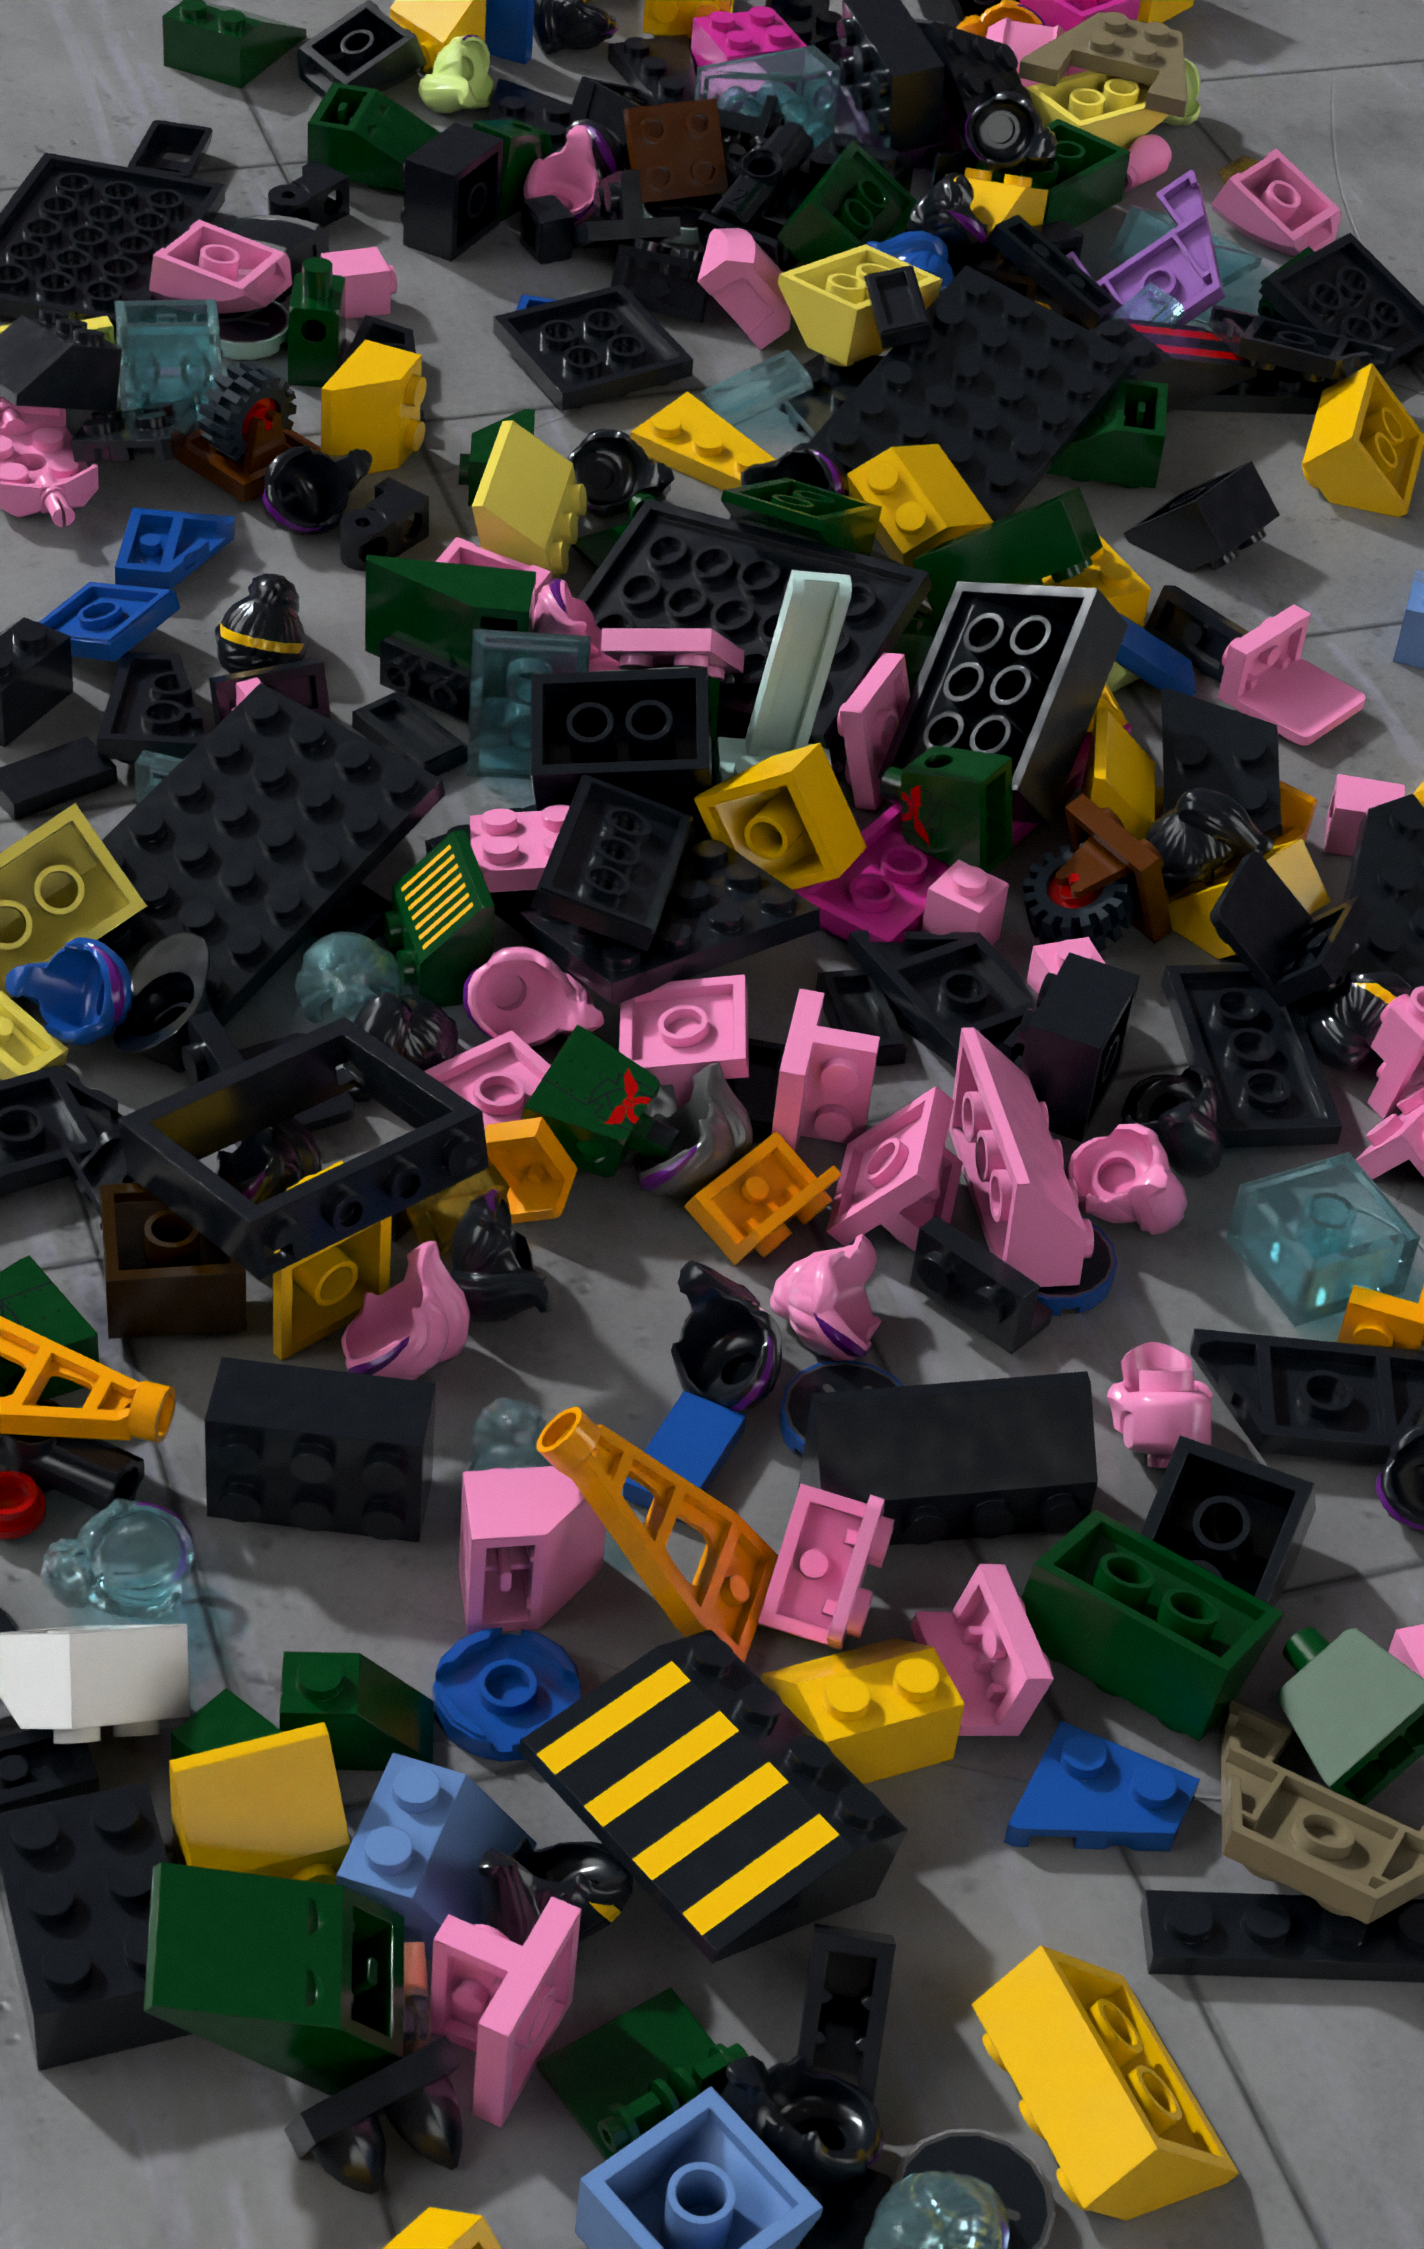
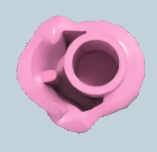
(1159, 1402)

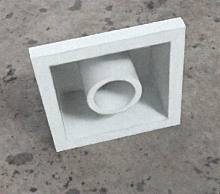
(95, 1678)

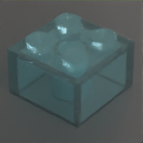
(1318, 1235)

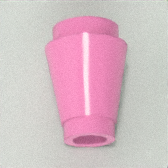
(1147, 160)

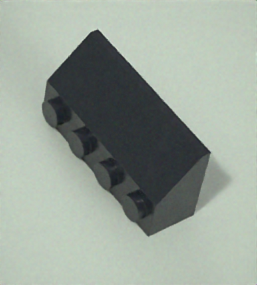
(960, 1454)

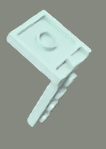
(793, 673)

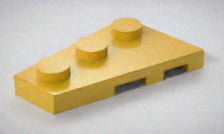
(698, 443)

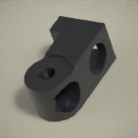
(308, 195)
(384, 524)

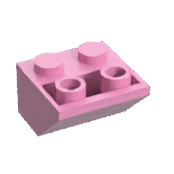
(524, 1546)

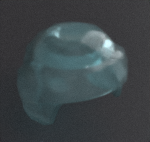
(344, 968)

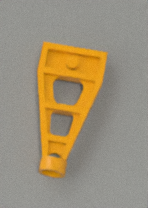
(113, 1411)
(735, 1562)

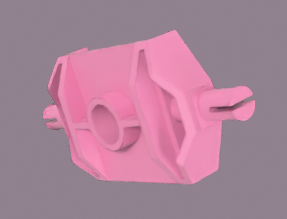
(40, 464)

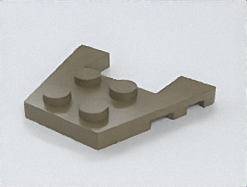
(1122, 49)
(1306, 1833)

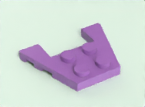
(1178, 262)

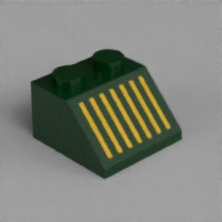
(441, 921)

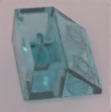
(167, 350)

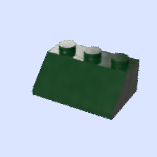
(1146, 1623)

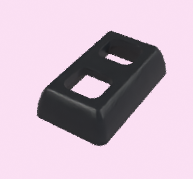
(172, 138)

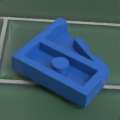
(168, 546)
(1101, 1796)

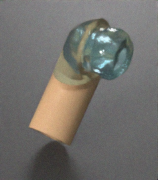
(417, 2009)

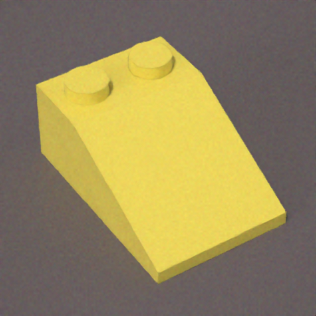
(1099, 105)

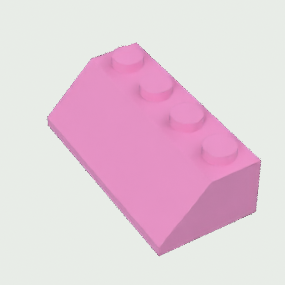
(1015, 1168)

